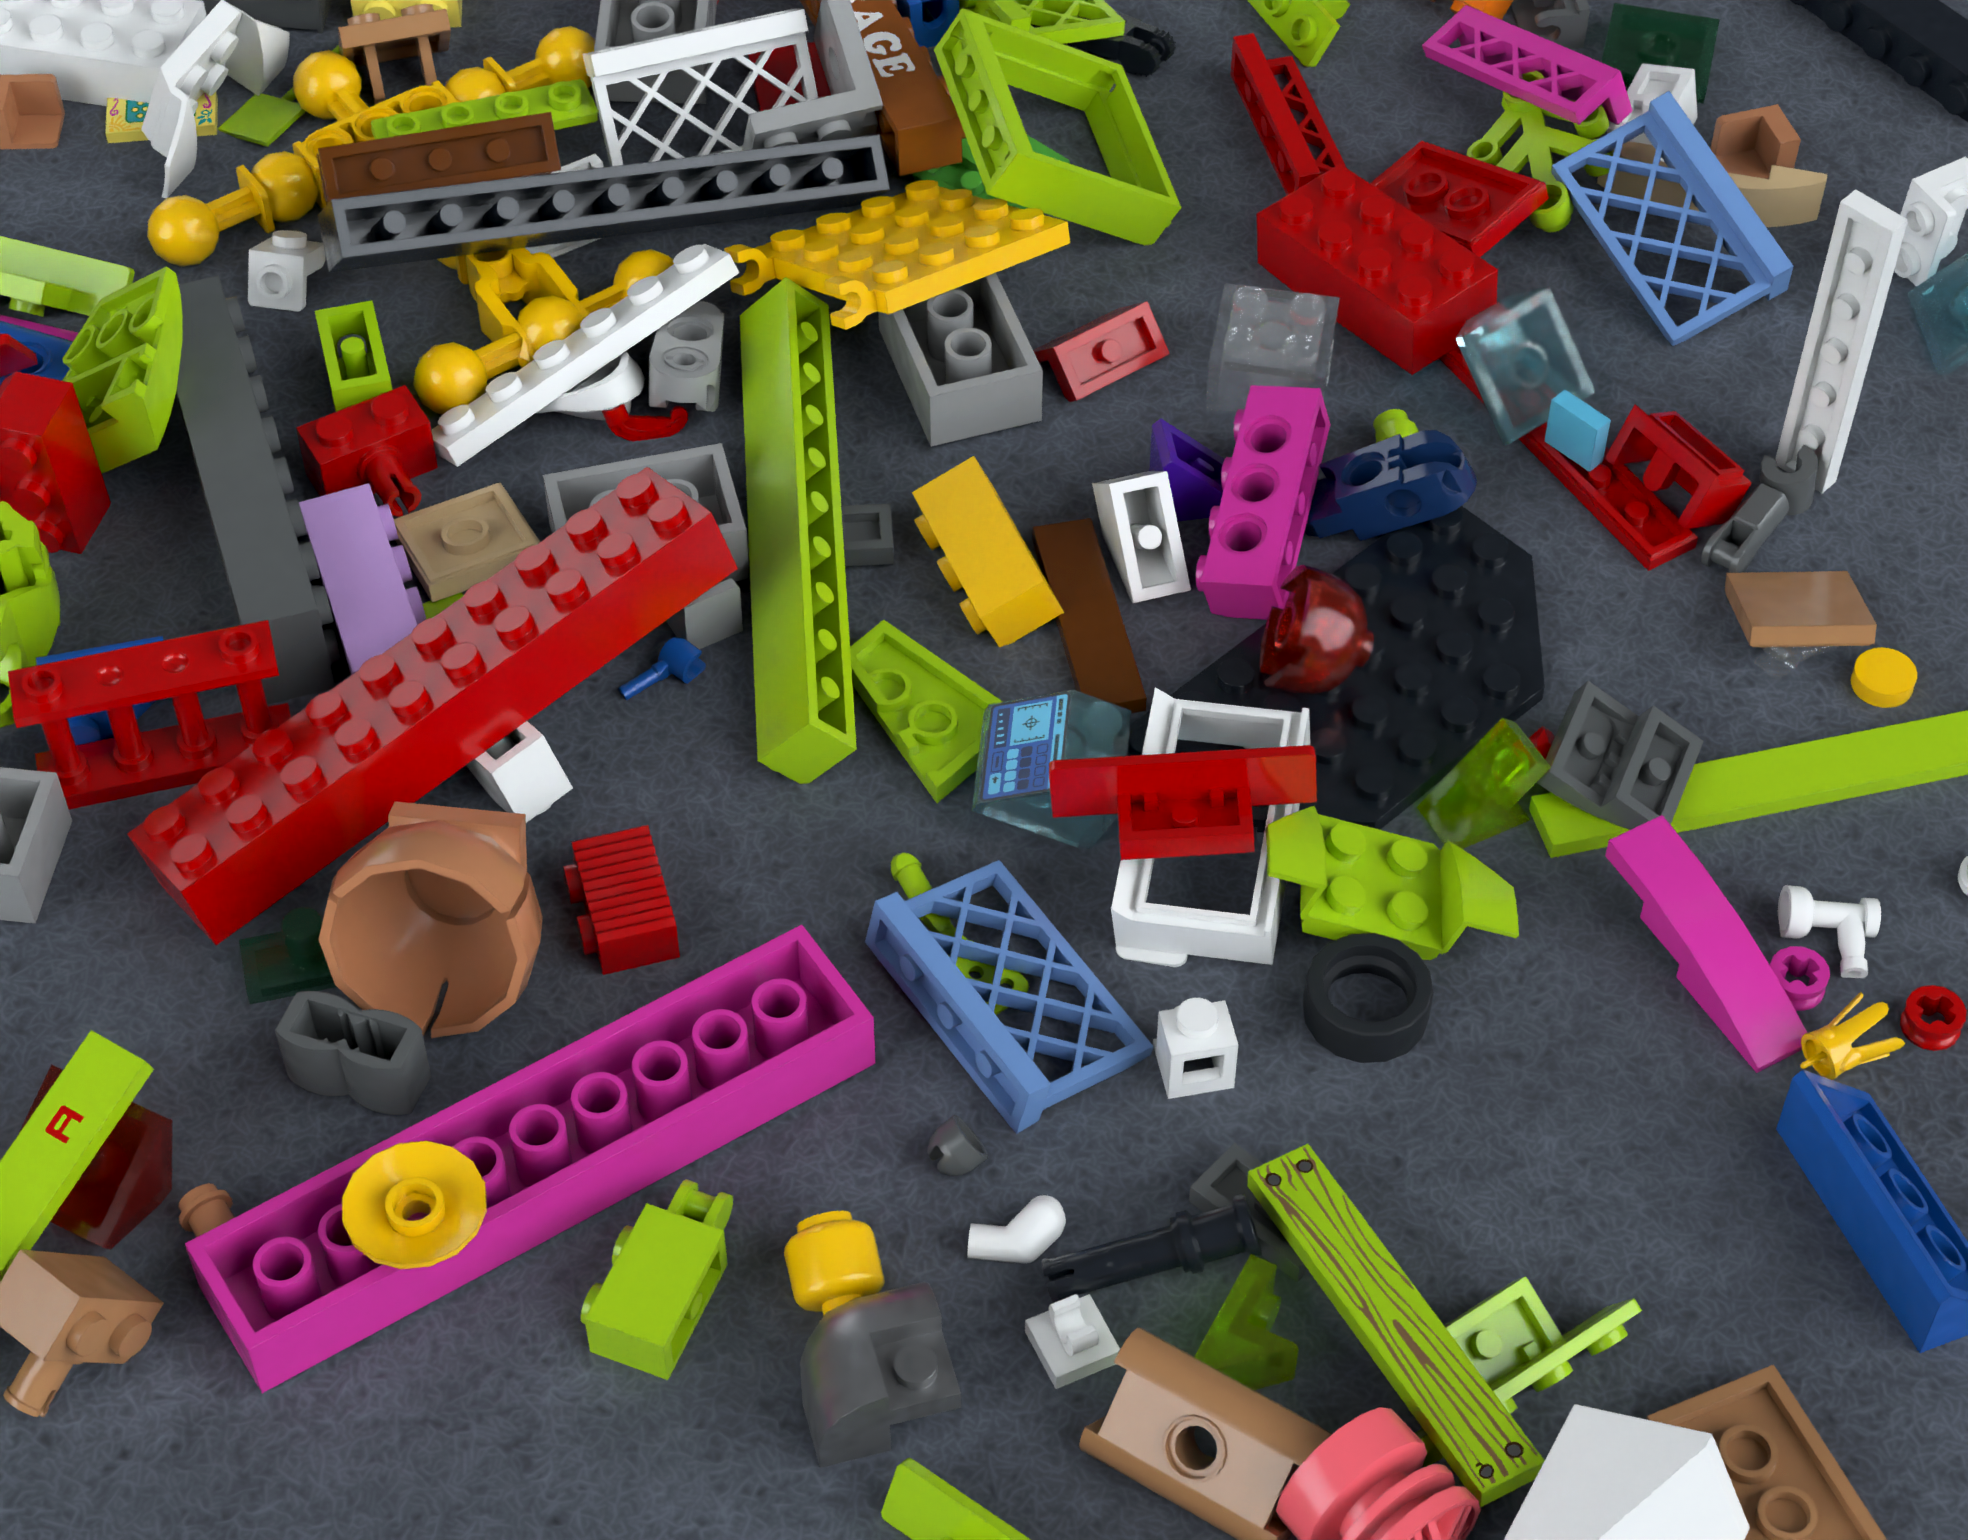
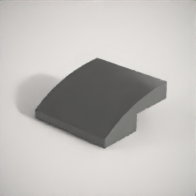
(1619, 762)

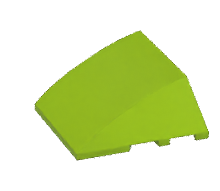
(129, 367)

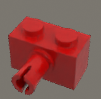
(373, 443)

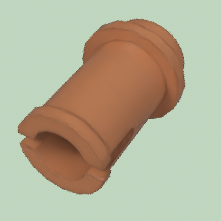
(204, 1209)

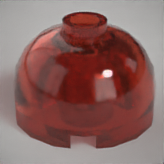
(1316, 635)

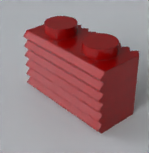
(624, 900)

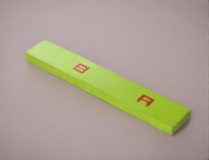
(64, 1139)

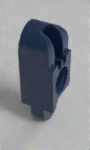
(1391, 486)

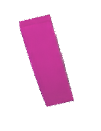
(1709, 942)

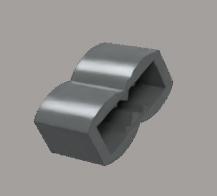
(353, 1052)

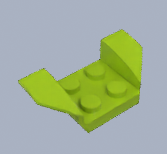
(1386, 884)

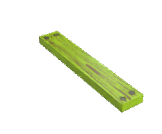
(1396, 1325)

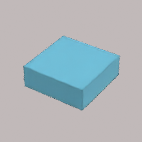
(1577, 430)

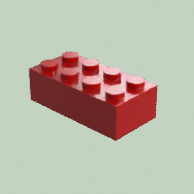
(1395, 273)

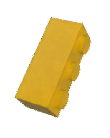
(984, 554)

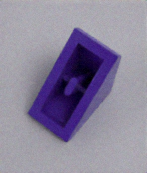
(1191, 471)

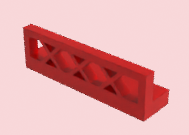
(1272, 116)

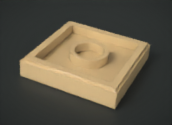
(463, 540)

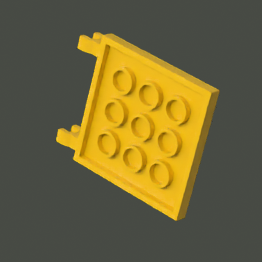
(900, 249)

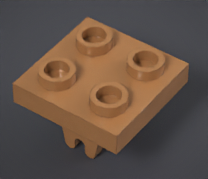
(413, 34)

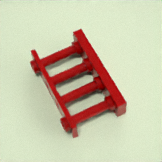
(117, 679)

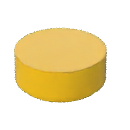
(1883, 677)

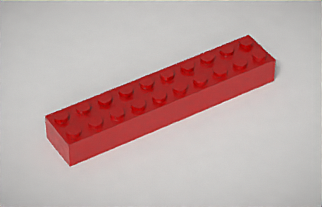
(432, 703)

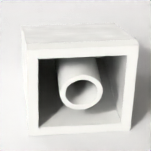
(1630, 1482)

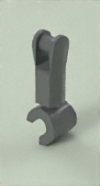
(1763, 511)

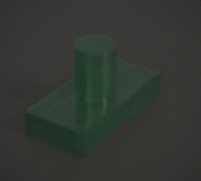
(286, 960)

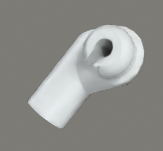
(1023, 1238)

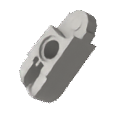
(688, 359)

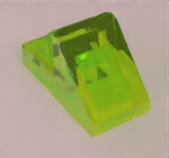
(1485, 788)
(1240, 1334)

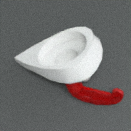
(609, 396)

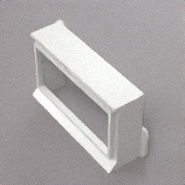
(1171, 933)

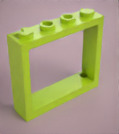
(986, 55)

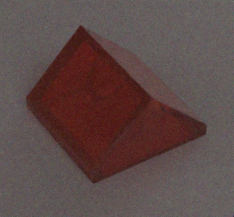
(122, 1180)

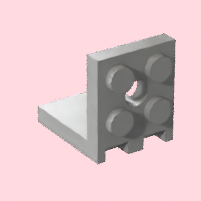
(853, 89)

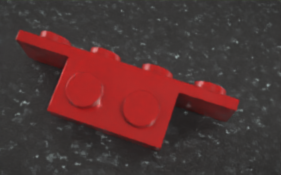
(1184, 799)

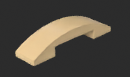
(1782, 200)

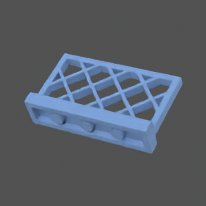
(1719, 207)
(958, 1007)

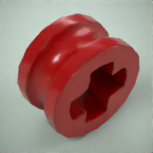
(1938, 1034)

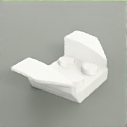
(219, 46)

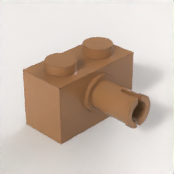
(69, 1314)

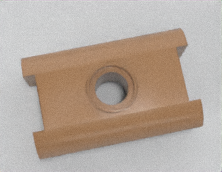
(1154, 1443)

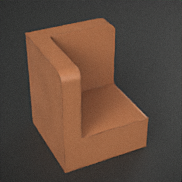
(30, 111)
(1755, 141)

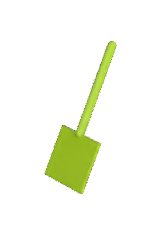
(264, 117)

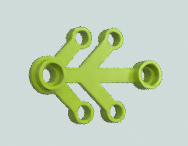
(1536, 147)

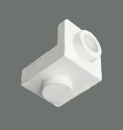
(281, 268)

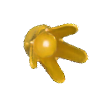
(1830, 1046)

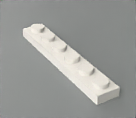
(1841, 334)
(569, 361)

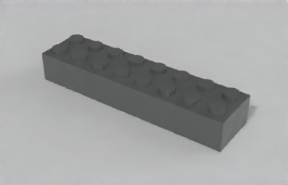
(246, 493)

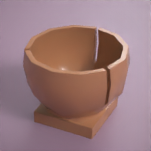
(432, 905)

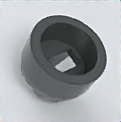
(959, 1146)

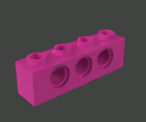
(1263, 501)

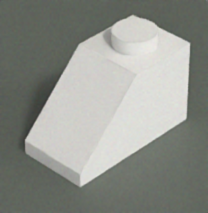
(1143, 534)
(521, 772)

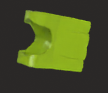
(26, 599)

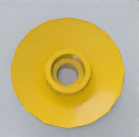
(412, 1181)

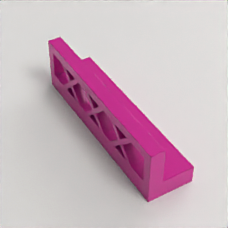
(1503, 52)

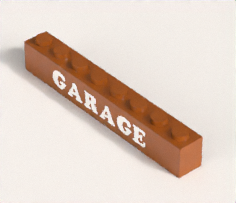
(917, 115)

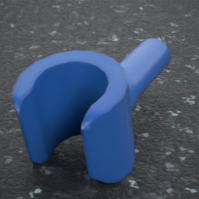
(675, 658)

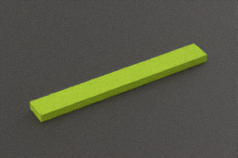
(1783, 780)

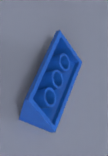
(1880, 1205)

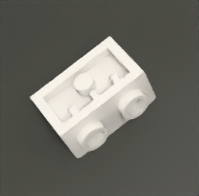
(1934, 216)

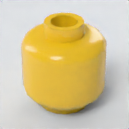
(832, 1261)

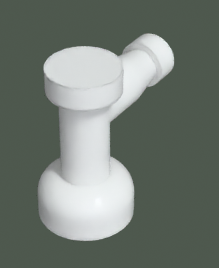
(1853, 922)

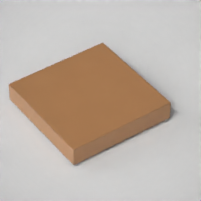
(1800, 609)

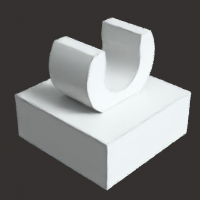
(1072, 1340)

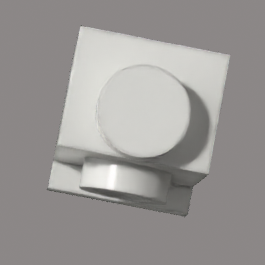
(1191, 1033)

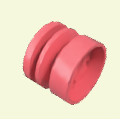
(1373, 1487)

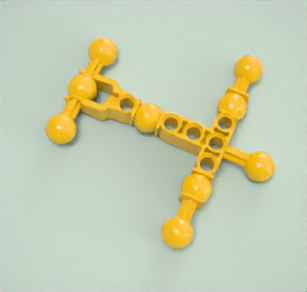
(288, 184)

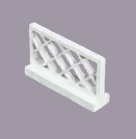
(692, 49)

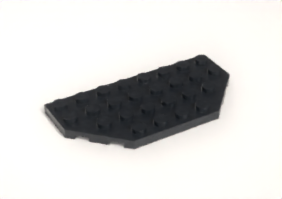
(1445, 665)

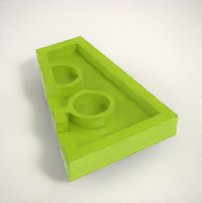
(921, 705)

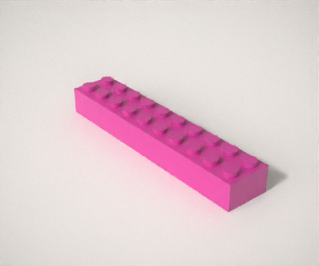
(549, 1148)

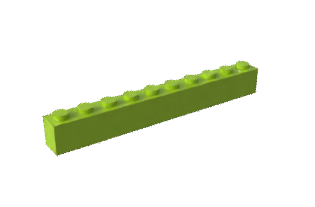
(795, 536)

